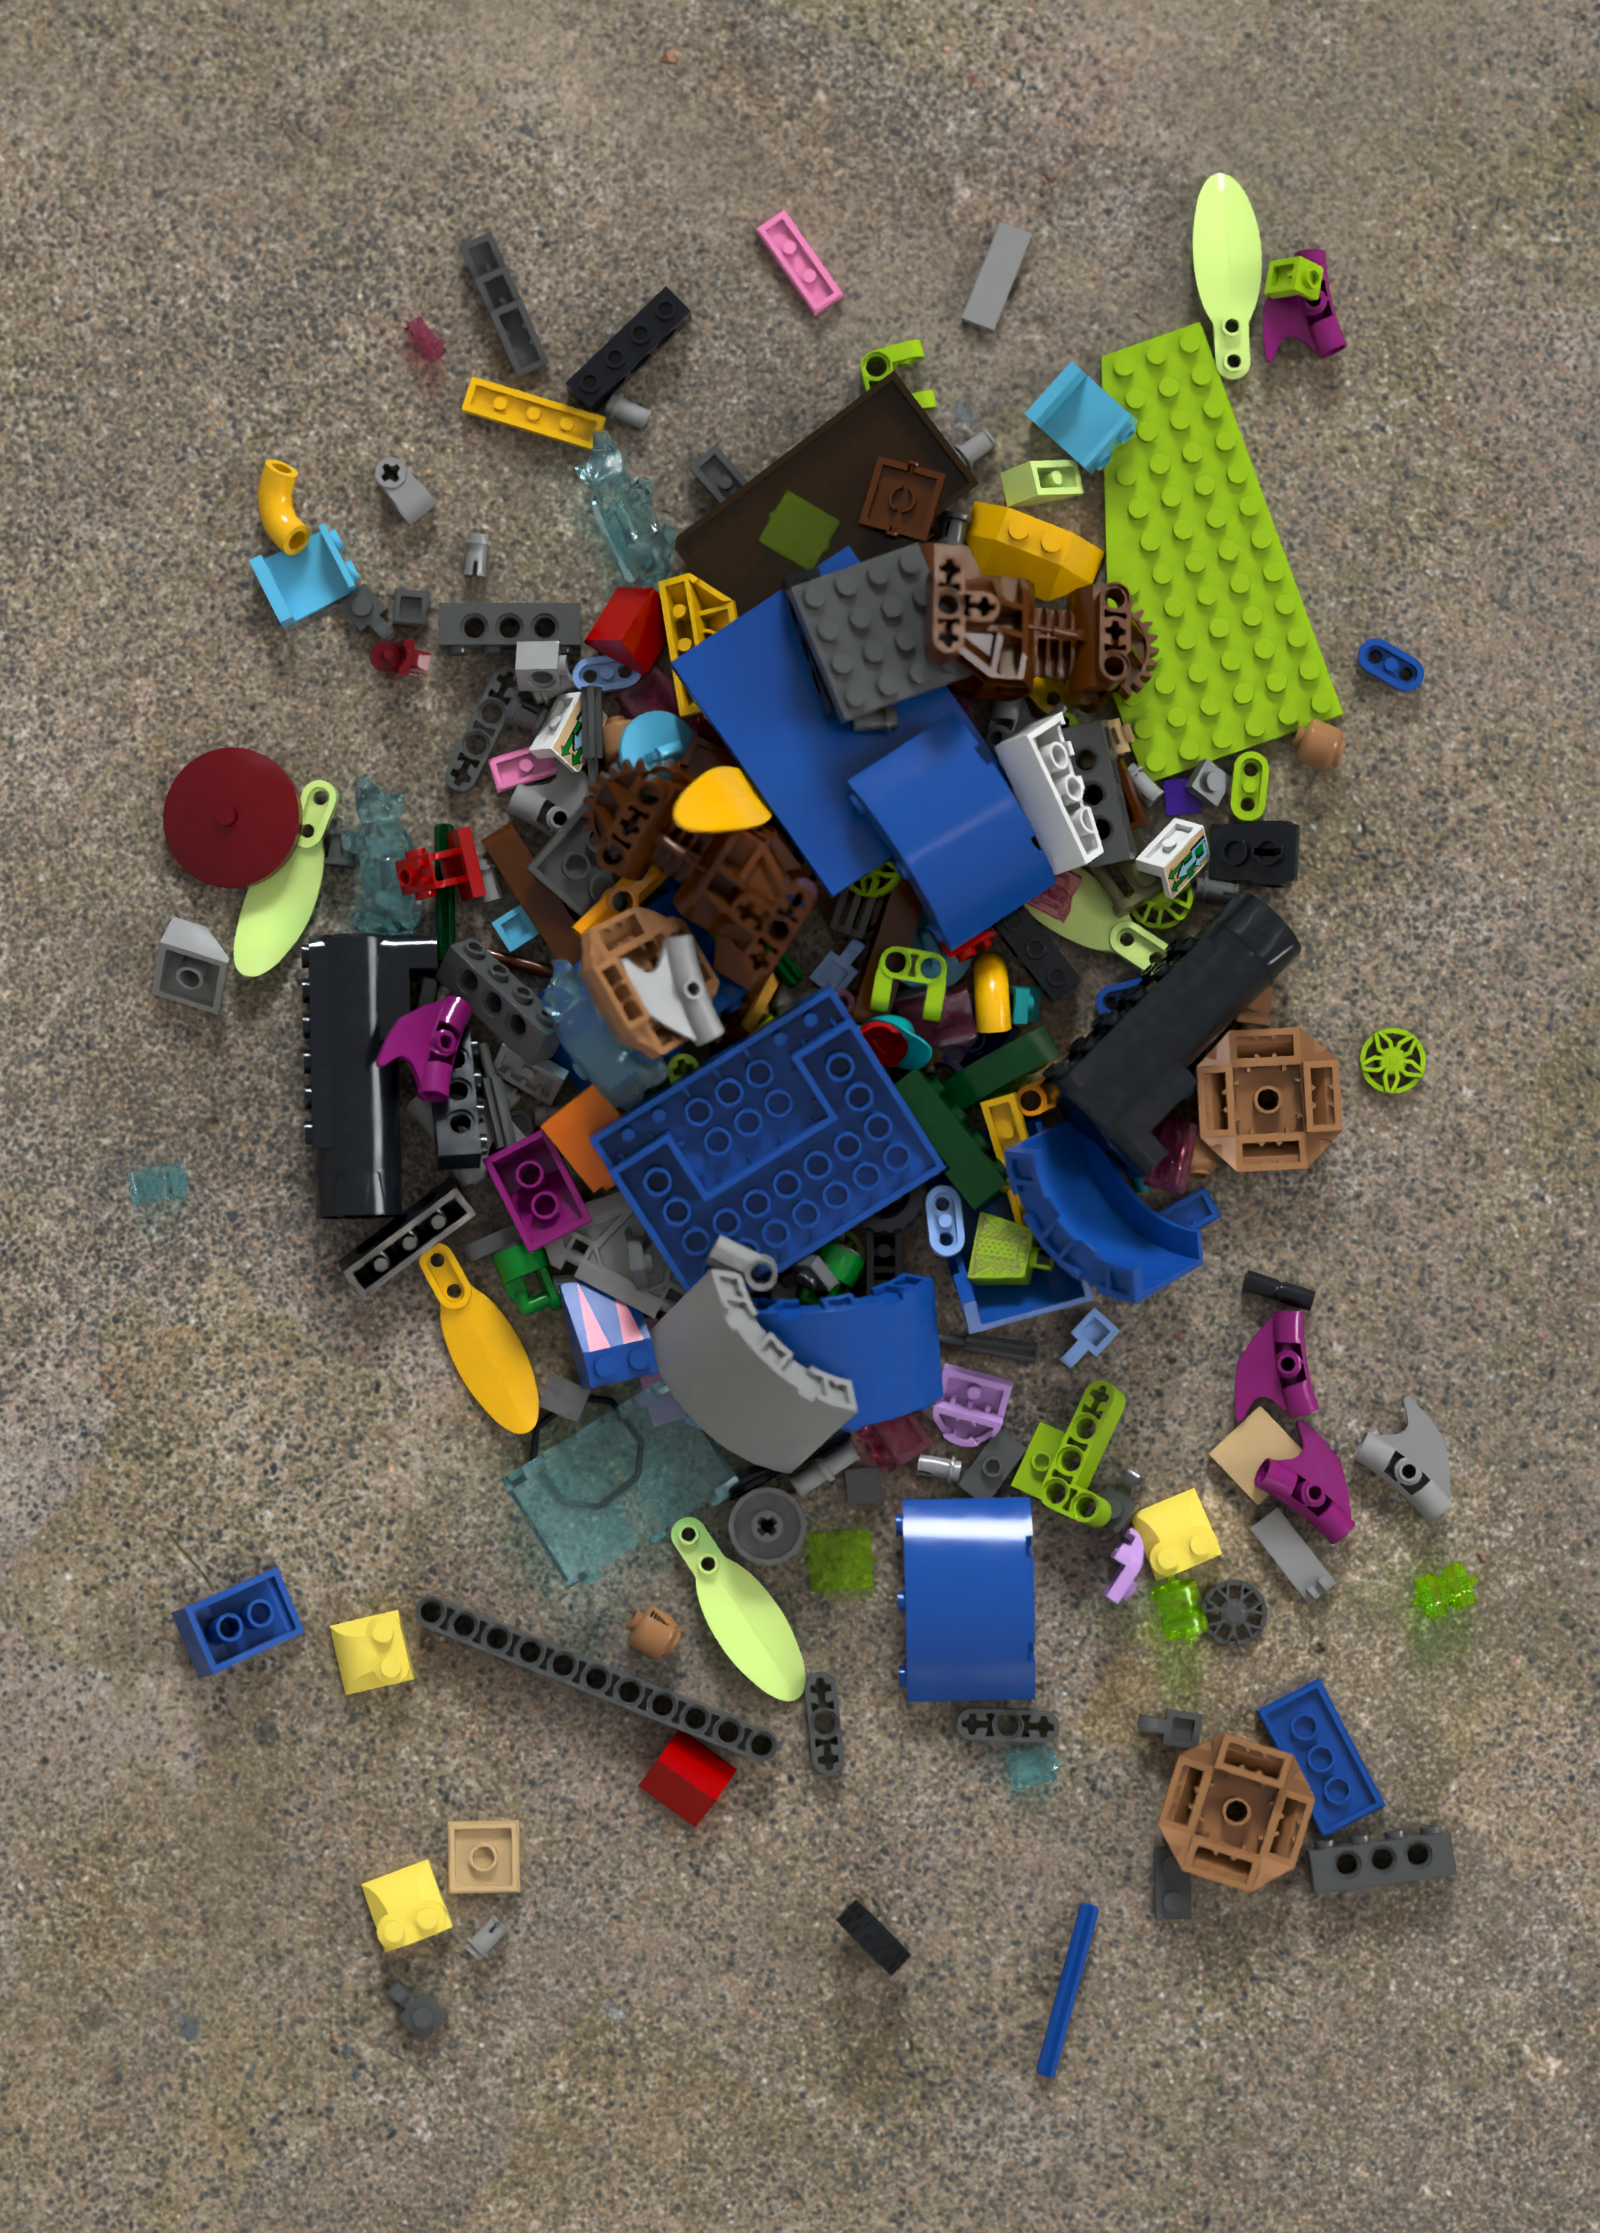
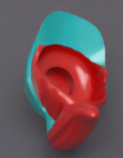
(895, 1042)

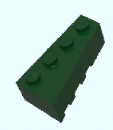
(962, 1152)

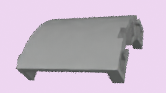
(744, 1381)

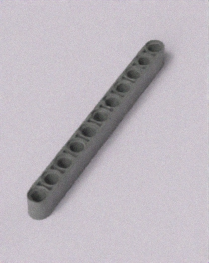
(578, 1677)

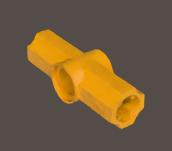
(634, 892)

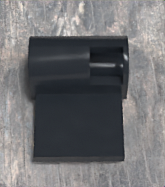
(1255, 853)

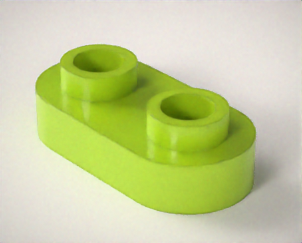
(1248, 787)

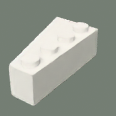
(1051, 793)

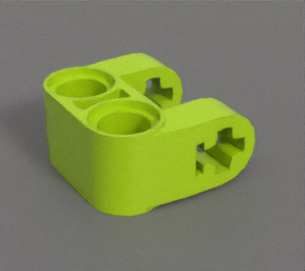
(894, 357)
(911, 972)

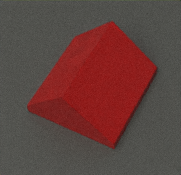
(631, 628)
(687, 1777)

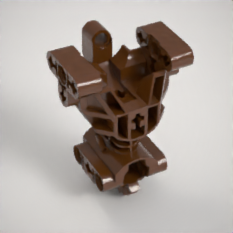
(1009, 640)
(729, 879)

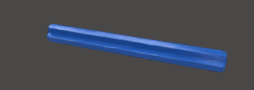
(1067, 1990)

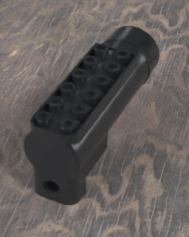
(355, 997)
(1138, 1055)

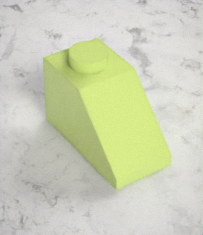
(1041, 482)

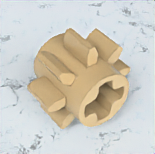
(1121, 737)

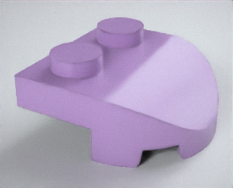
(970, 1405)
(1131, 1558)

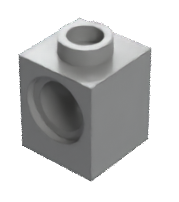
(540, 666)

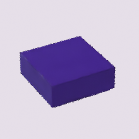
(1178, 800)

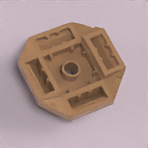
(635, 937)
(1305, 1090)
(1243, 1850)

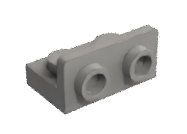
(540, 1080)

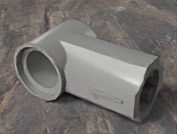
(737, 1258)

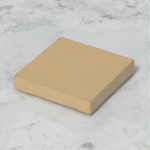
(1248, 1446)
(483, 1856)

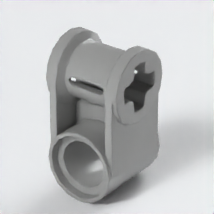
(407, 493)

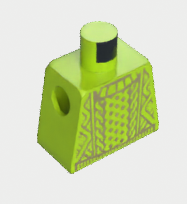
(1005, 1253)

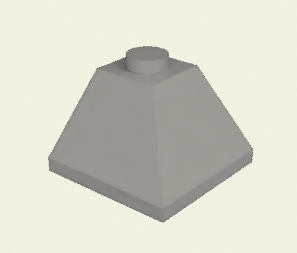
(190, 966)

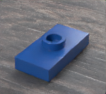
(1192, 1210)

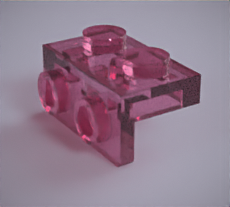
(651, 694)
(956, 1022)
(1173, 1170)

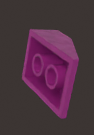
(538, 1190)

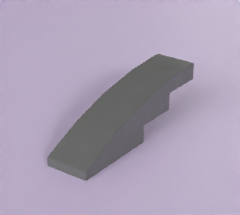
(504, 304)

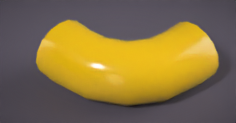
(277, 509)
(991, 994)

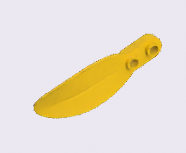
(720, 803)
(483, 1346)

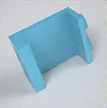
(1082, 418)
(307, 580)

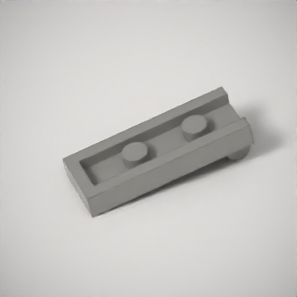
(1292, 1555)

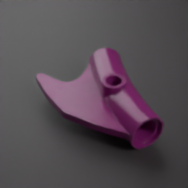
(1298, 320)
(429, 1044)
(1261, 1372)
(1311, 1485)

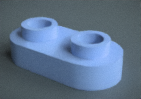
(606, 672)
(944, 1222)

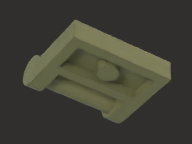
(1143, 884)

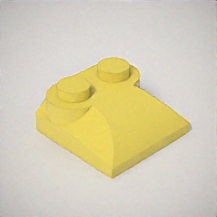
(1176, 1534)
(372, 1652)
(406, 1906)

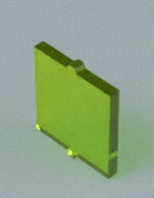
(799, 530)
(840, 1560)

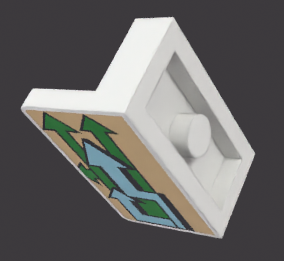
(562, 732)
(1175, 855)

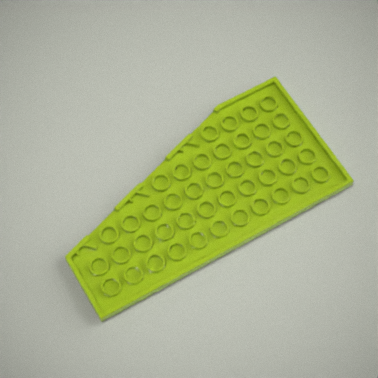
(1204, 568)

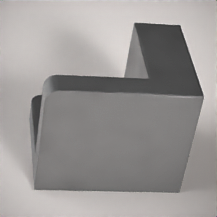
(564, 1397)

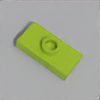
(1037, 1459)

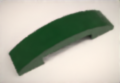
(1001, 1068)

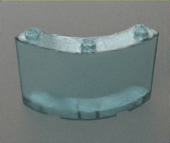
(619, 1483)

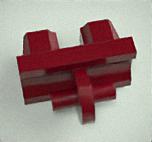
(399, 659)

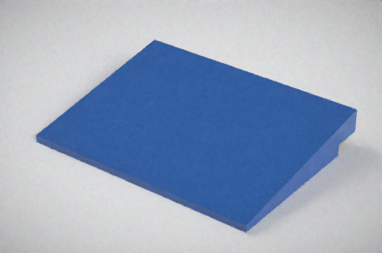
(769, 717)
(769, 1144)

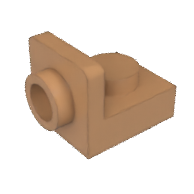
(1257, 1013)

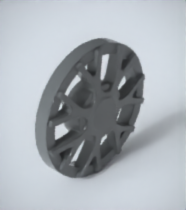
(1235, 1612)

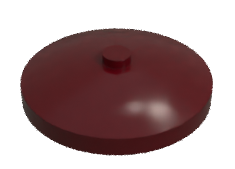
(232, 818)

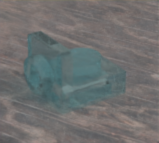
(158, 1184)
(1032, 1766)

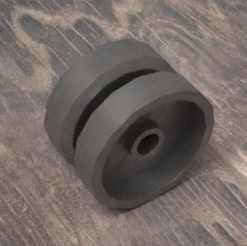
(762, 1546)

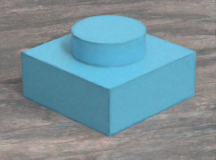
(515, 928)

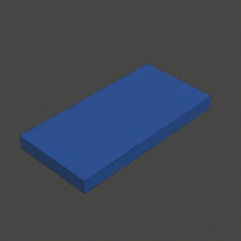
(1314, 1733)

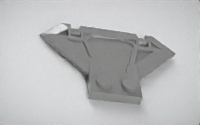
(607, 1257)

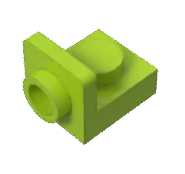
(1293, 277)

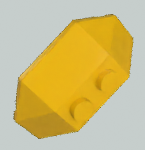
(1029, 548)
(690, 616)

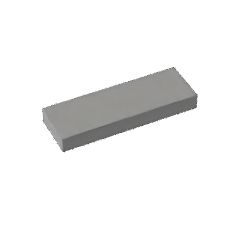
(996, 277)

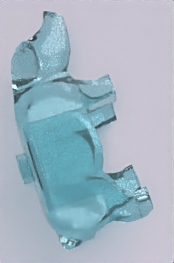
(623, 515)
(381, 844)
(612, 1068)

